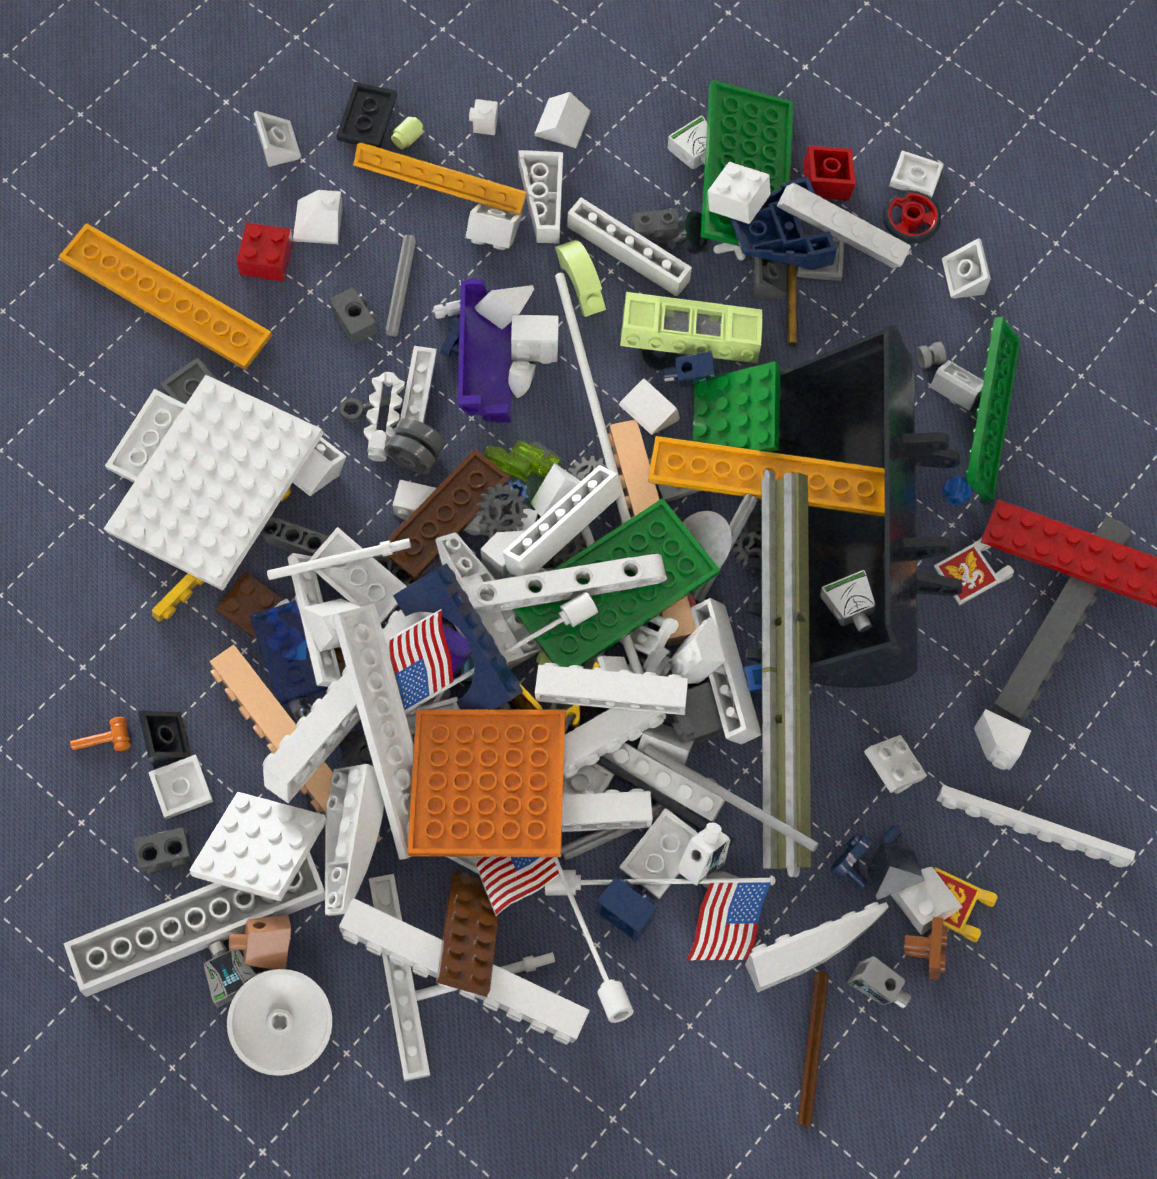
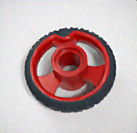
(914, 209)

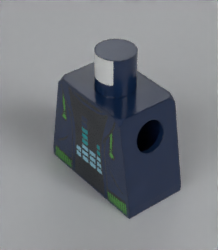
(701, 368)

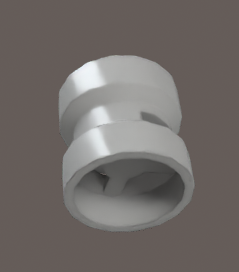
(931, 355)

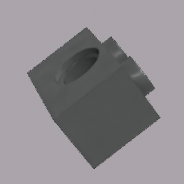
(656, 225)
(357, 327)

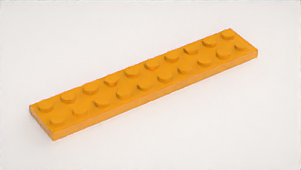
(165, 296)
(741, 471)

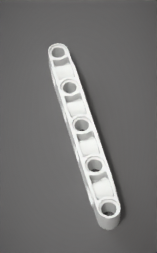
(563, 583)

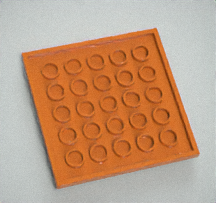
(487, 783)

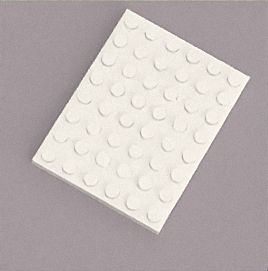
(214, 481)

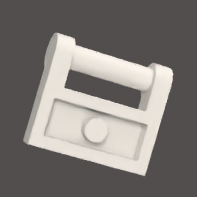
(647, 640)

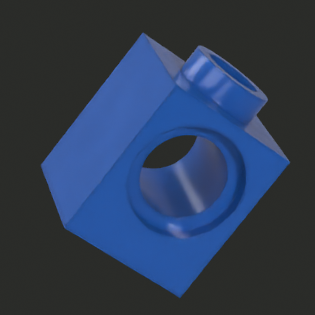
(754, 678)

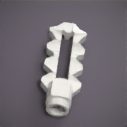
(378, 438)

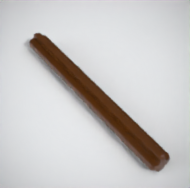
(813, 1049)

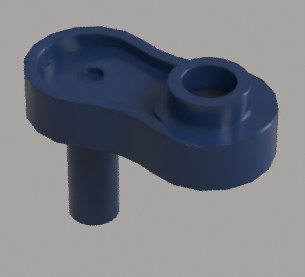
(450, 344)
(843, 865)

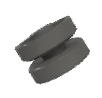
(414, 446)

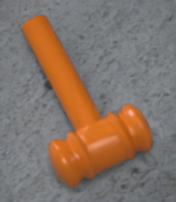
(118, 735)

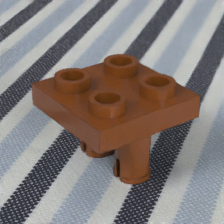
(930, 948)

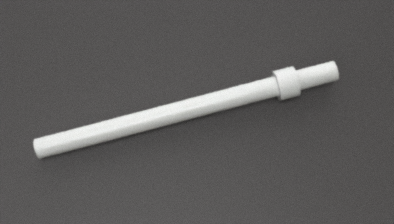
(385, 548)
(528, 964)

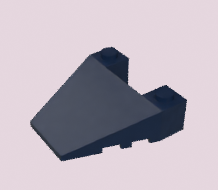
(779, 235)

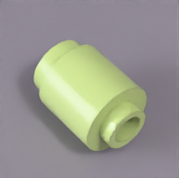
(407, 132)

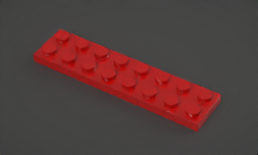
(1073, 552)

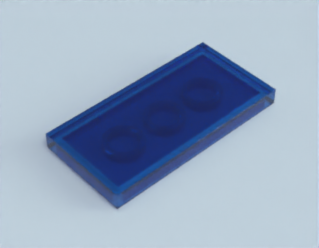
(286, 652)

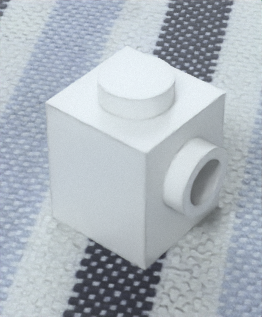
(484, 117)

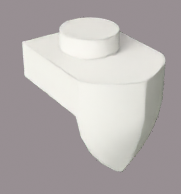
(520, 377)

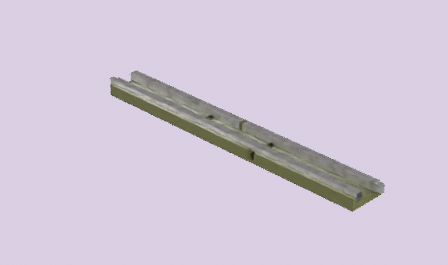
(785, 669)

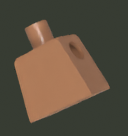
(264, 942)

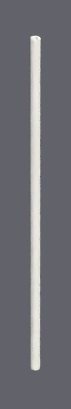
(590, 389)

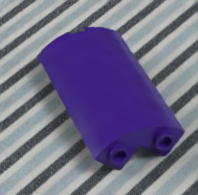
(483, 359)

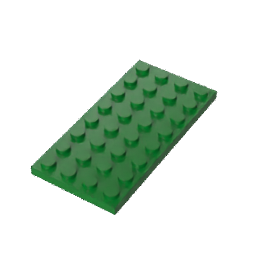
(747, 131)
(624, 611)

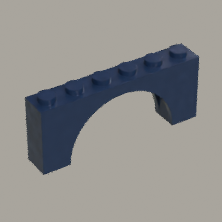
(492, 679)

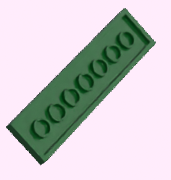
(993, 410)

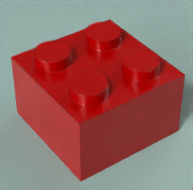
(830, 172)
(265, 251)

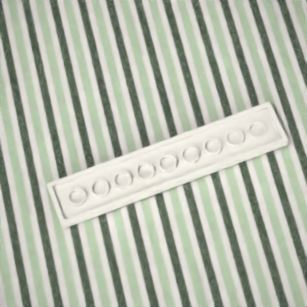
(380, 713)

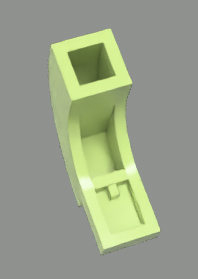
(579, 266)

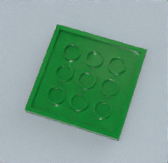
(739, 409)

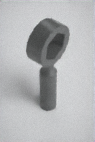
(355, 402)

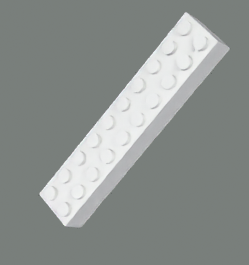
(323, 728)
(180, 929)
(422, 951)

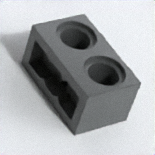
(162, 844)

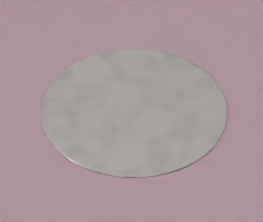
(711, 533)

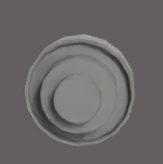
(658, 662)

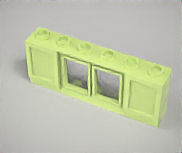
(691, 327)

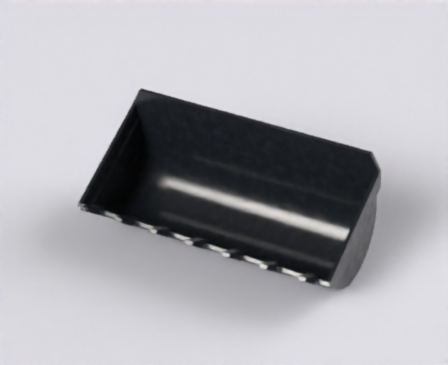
(861, 411)

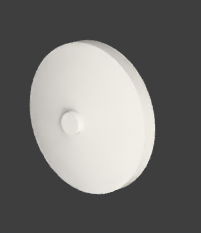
(279, 1022)

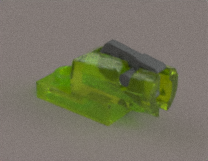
(523, 459)

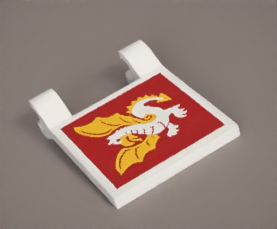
(973, 571)

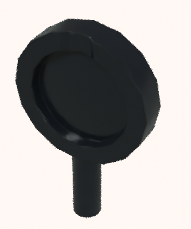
(690, 234)

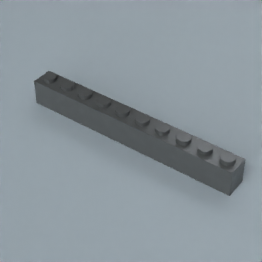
(1051, 637)

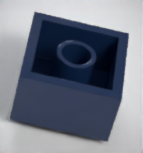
(626, 908)

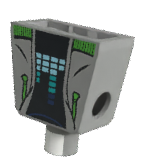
(226, 973)
(879, 982)

